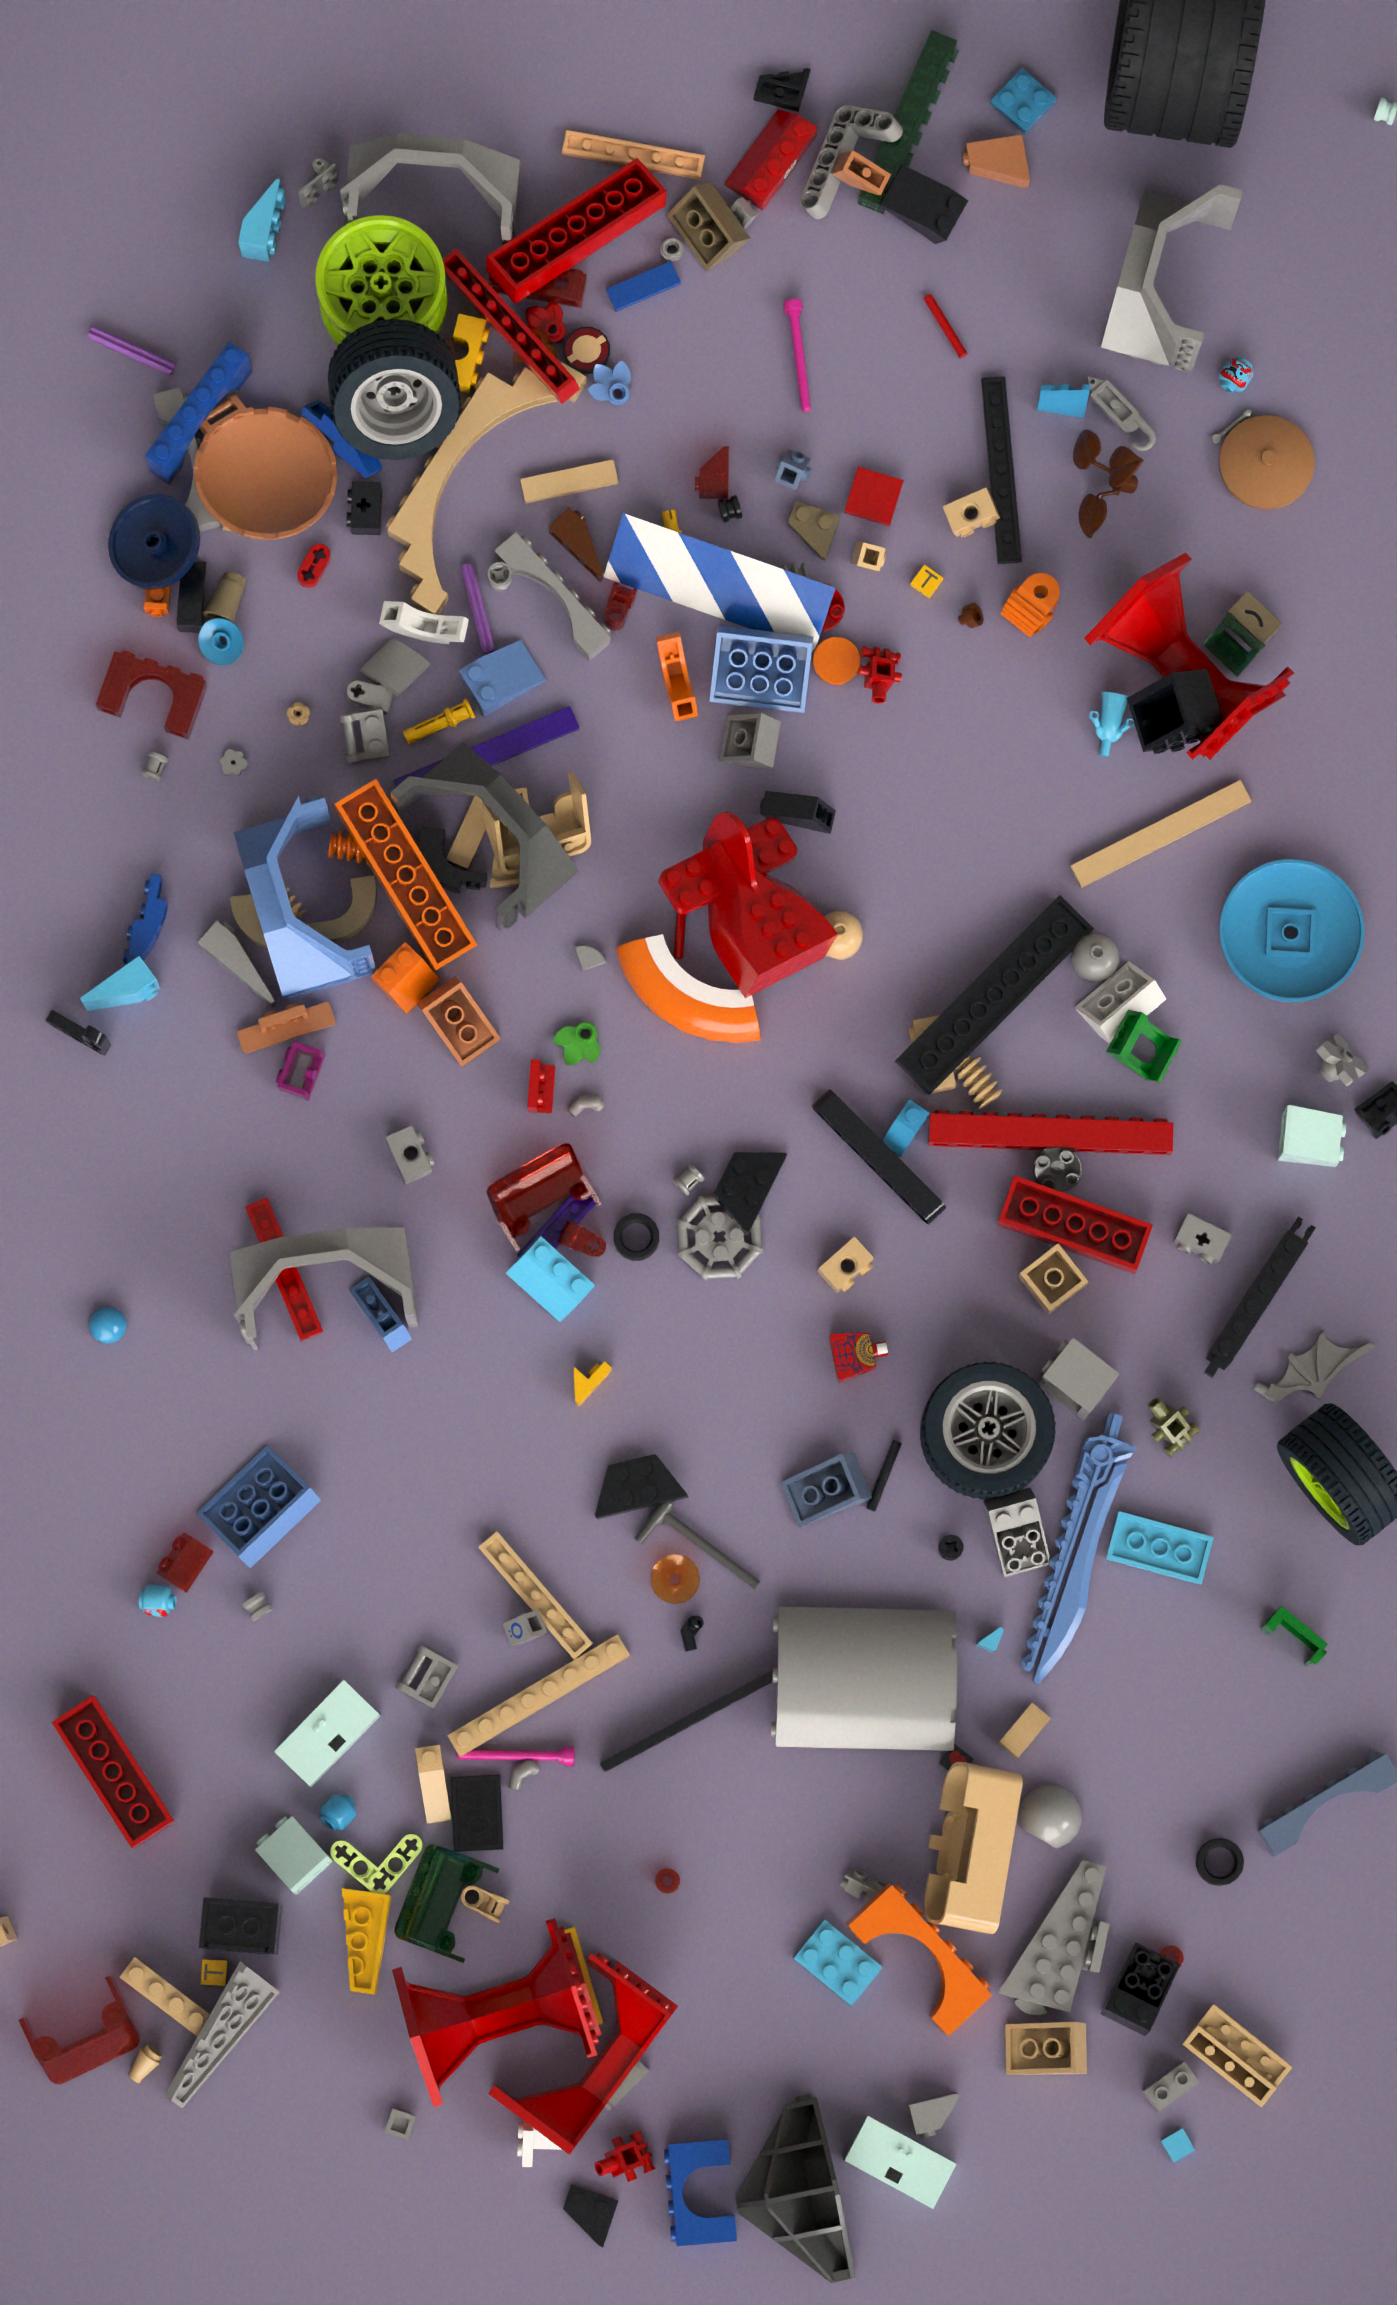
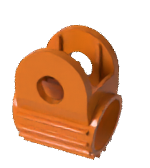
(1028, 611)

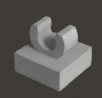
(744, 212)

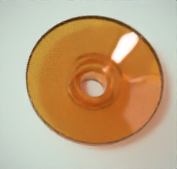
(681, 1567)

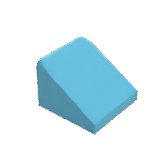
(991, 1641)

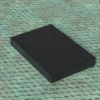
(477, 1813)

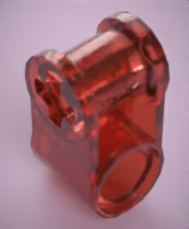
(620, 602)
(578, 1238)

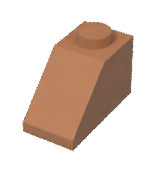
(861, 173)

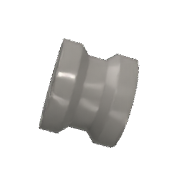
(257, 1606)

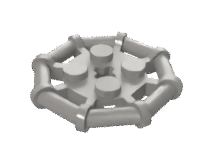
(717, 1251)

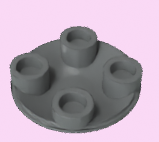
(1057, 1168)

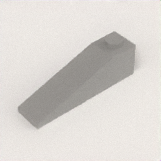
(227, 951)

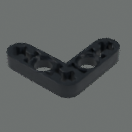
(89, 1037)

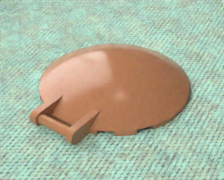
(263, 471)

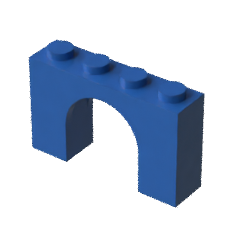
(689, 2227)

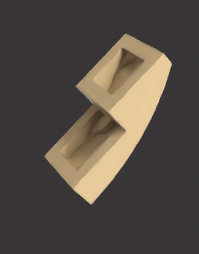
(1024, 1730)

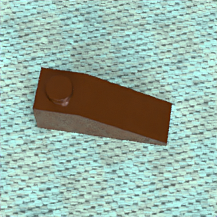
(574, 536)

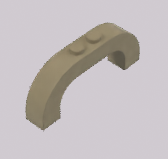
(337, 930)

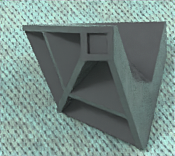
(796, 2192)

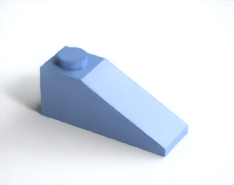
(380, 1314)

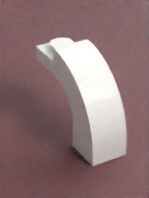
(422, 625)

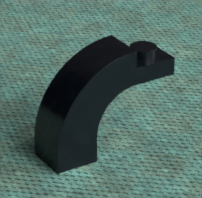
(431, 846)

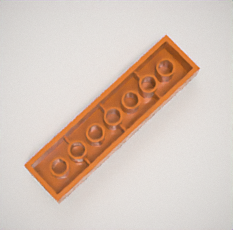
(404, 875)

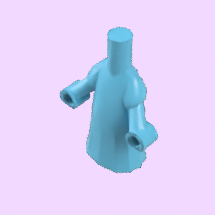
(1109, 727)

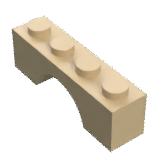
(165, 1996)

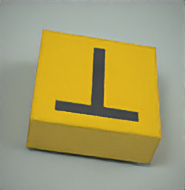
(926, 581)
(214, 1972)

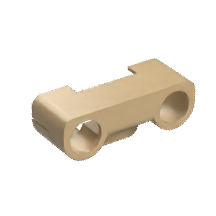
(973, 1847)

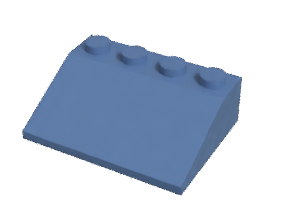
(761, 669)
(258, 1506)

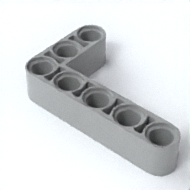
(845, 129)

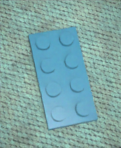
(1159, 1548)

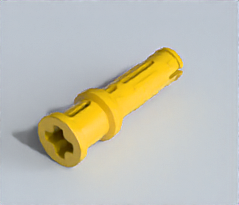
(449, 717)

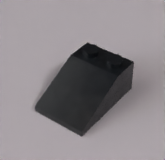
(923, 204)

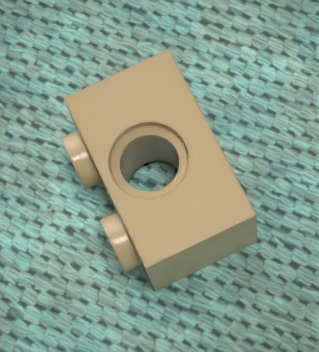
(957, 512)
(853, 1252)

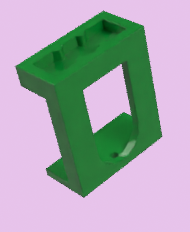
(1125, 1038)
(1299, 1630)

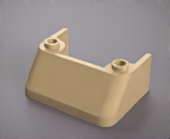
(567, 823)

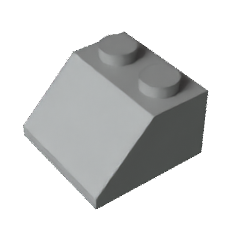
(750, 740)

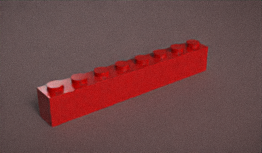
(509, 326)

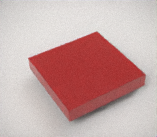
(873, 496)

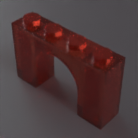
(127, 671)

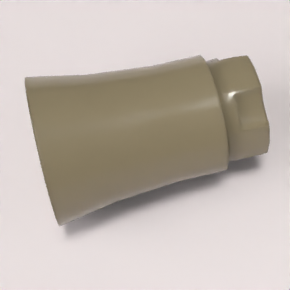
(226, 597)

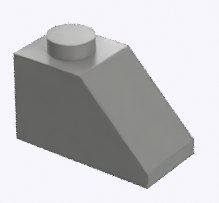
(931, 2114)

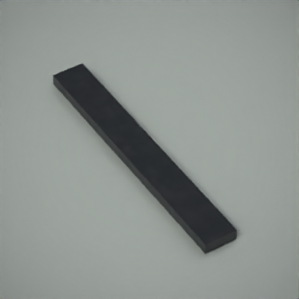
(1001, 469)
(686, 1722)

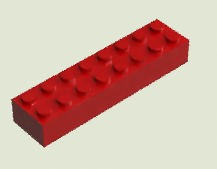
(576, 230)

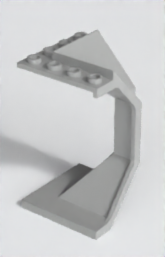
(490, 172)
(1137, 316)
(375, 1250)

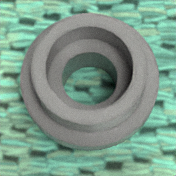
(671, 242)

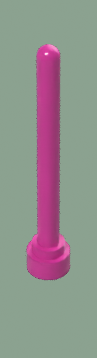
(793, 309)
(564, 1756)

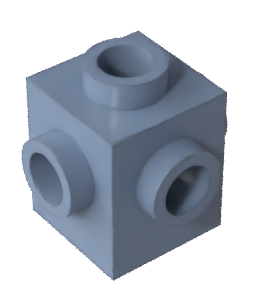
(792, 469)

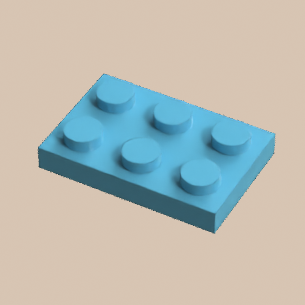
(838, 1962)

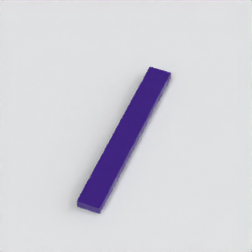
(517, 740)

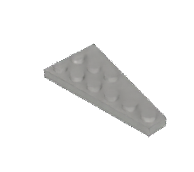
(1054, 1957)
(233, 2015)

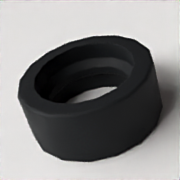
(636, 1218)
(1238, 1862)

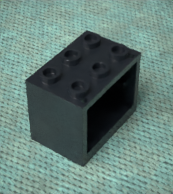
(1175, 711)
(240, 1926)

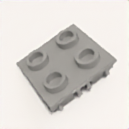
(324, 180)

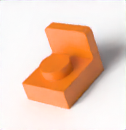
(157, 601)

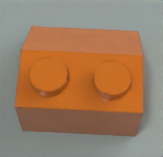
(405, 978)

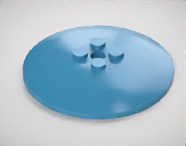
(1297, 897)

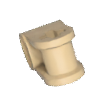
(486, 1903)

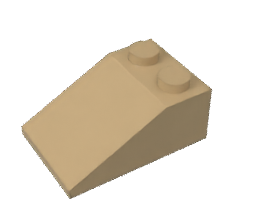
(1046, 2048)

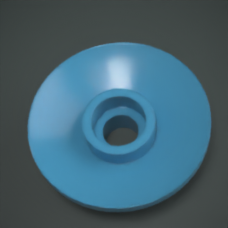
(212, 645)

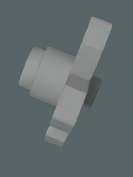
(1340, 1061)

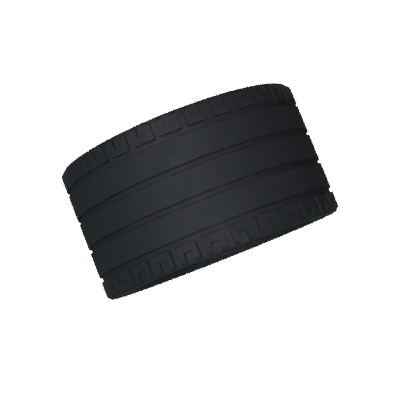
(1183, 68)

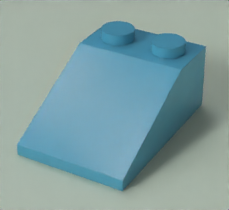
(126, 986)

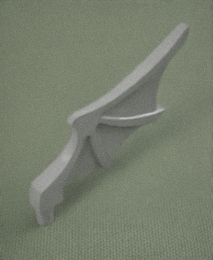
(1312, 1369)

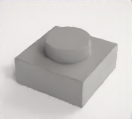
(400, 2124)

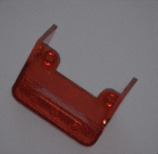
(538, 1187)
(91, 2052)

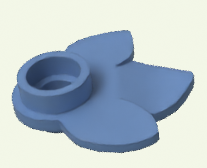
(608, 380)

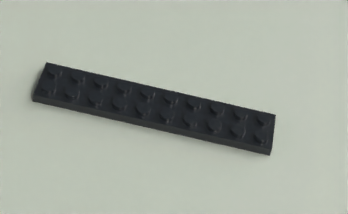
(994, 995)

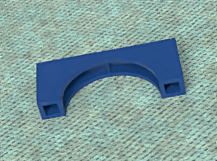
(225, 374)

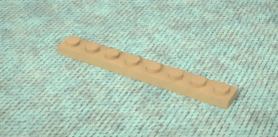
(538, 1695)

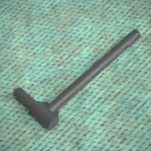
(663, 1514)

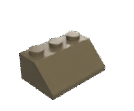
(708, 225)

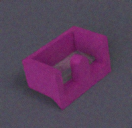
(300, 1070)

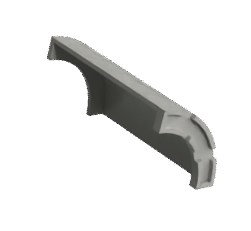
(865, 1678)

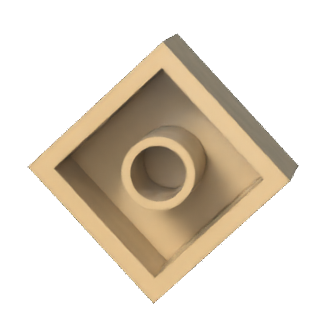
(1053, 1279)

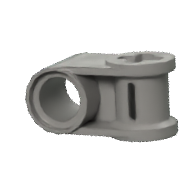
(370, 696)

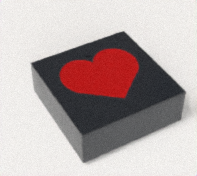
(952, 1757)

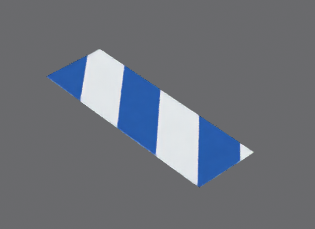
(717, 580)

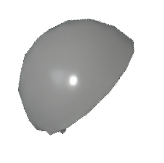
(1051, 1815)

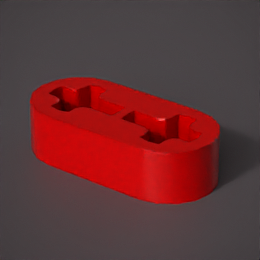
(309, 562)

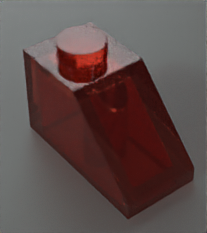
(714, 476)

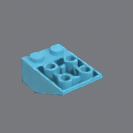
(261, 223)

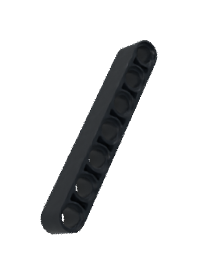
(878, 1156)

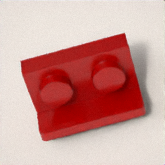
(541, 1087)

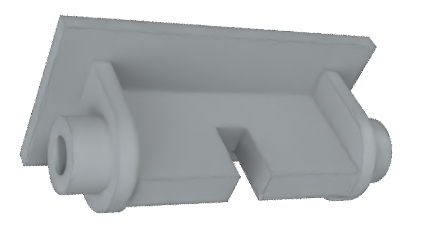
(857, 1881)

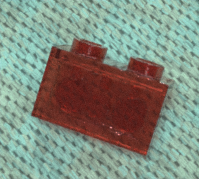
(184, 1562)

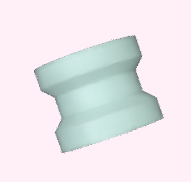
(1386, 111)

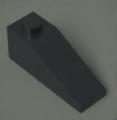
(192, 599)

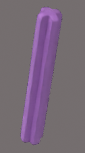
(131, 350)
(477, 608)

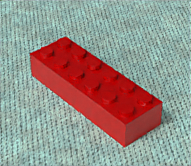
(1074, 1224)
(113, 1771)

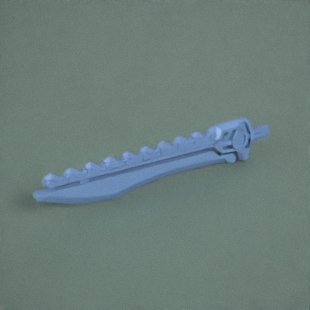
(1092, 1469)

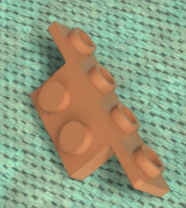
(285, 1025)

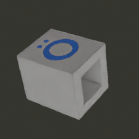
(524, 1628)

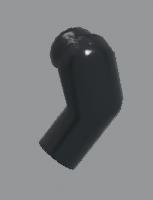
(689, 1630)

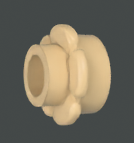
(298, 720)

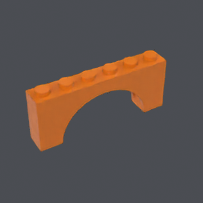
(960, 1989)

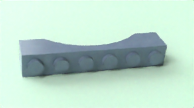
(1285, 1831)

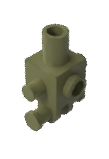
(1171, 1426)

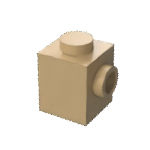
(868, 556)

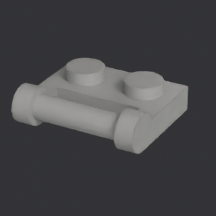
(372, 731)
(434, 1681)

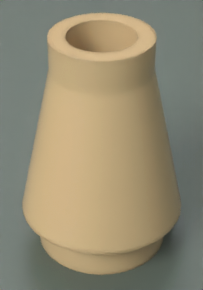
(145, 2062)

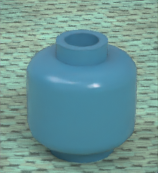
(338, 1812)

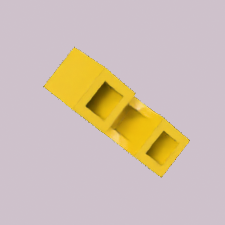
(470, 333)

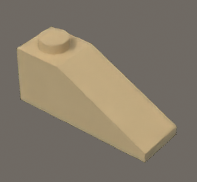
(433, 1784)

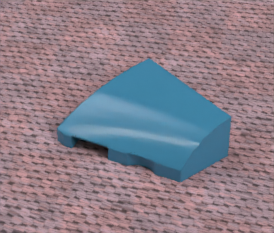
(1063, 400)

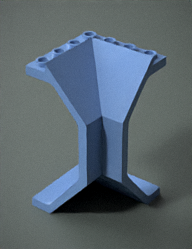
(299, 954)

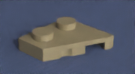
(814, 526)

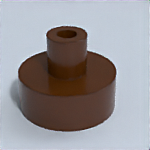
(971, 615)

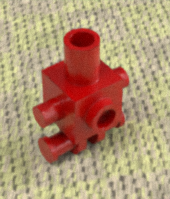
(879, 671)
(626, 2158)

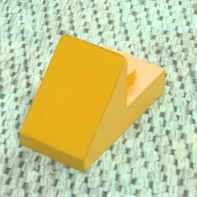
(585, 1386)

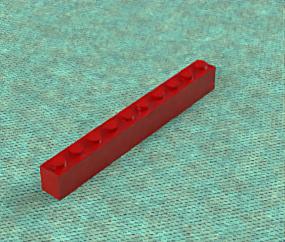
(1041, 1132)

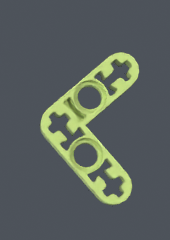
(374, 1871)

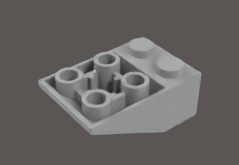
(1017, 1532)

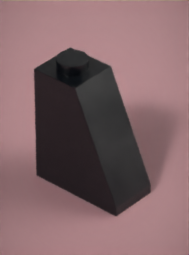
(798, 811)

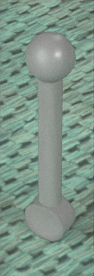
(1216, 438)

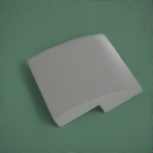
(395, 666)

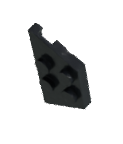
(748, 1185)
(636, 1486)

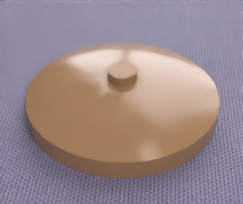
(1266, 462)

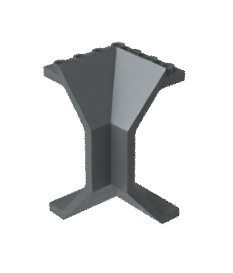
(542, 859)

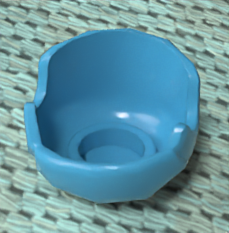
(107, 1325)

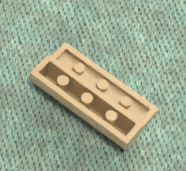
(1237, 2055)

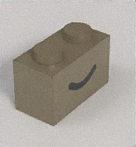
(1255, 618)

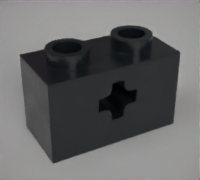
(365, 494)

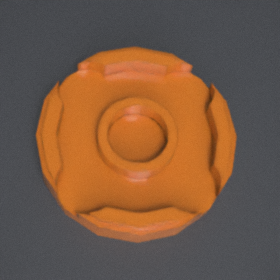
(836, 660)

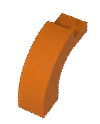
(676, 676)

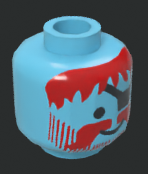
(1236, 374)
(157, 1600)

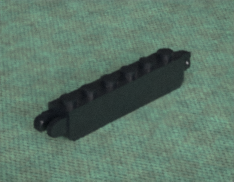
(1257, 1298)

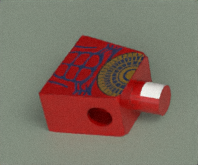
(855, 1354)

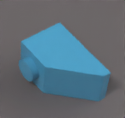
(905, 1127)

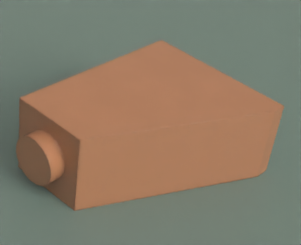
(998, 160)

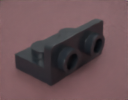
(1380, 1110)

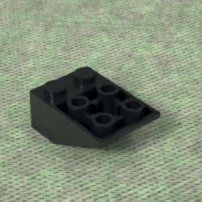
(1140, 1989)

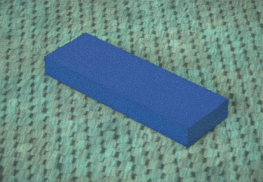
(643, 286)

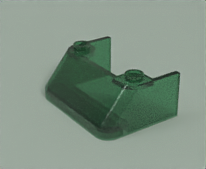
(434, 1898)

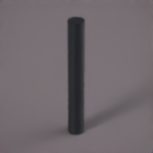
(884, 1475)

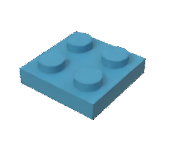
(1023, 100)

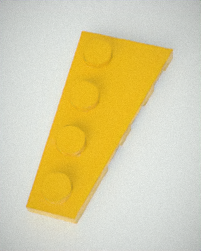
(366, 1928)

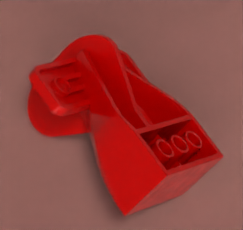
(755, 920)

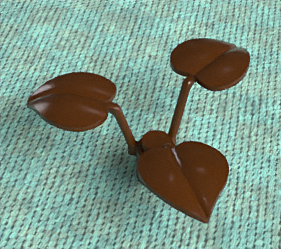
(1122, 465)

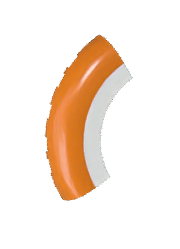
(683, 999)

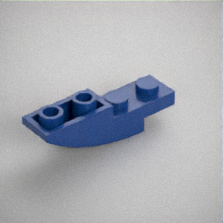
(322, 418)
(146, 932)

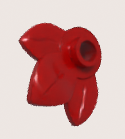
(545, 319)

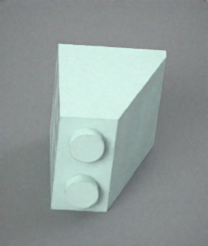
(1311, 1137)
(293, 1854)

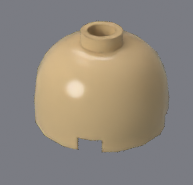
(849, 935)

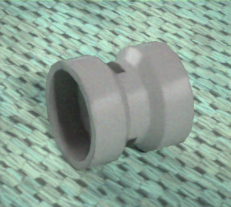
(499, 571)

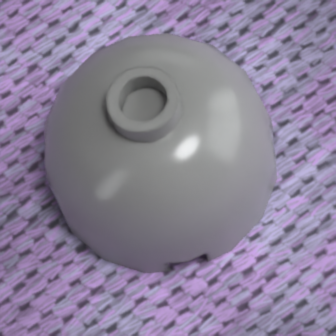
(1095, 957)

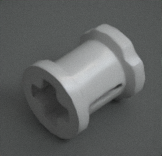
(154, 766)
(688, 1180)

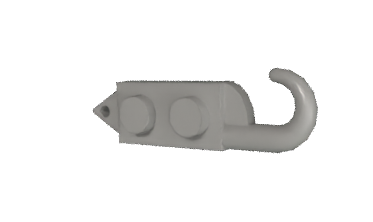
(1120, 411)

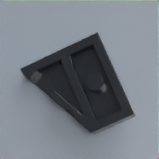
(782, 89)
(591, 2212)

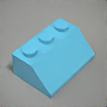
(550, 1279)

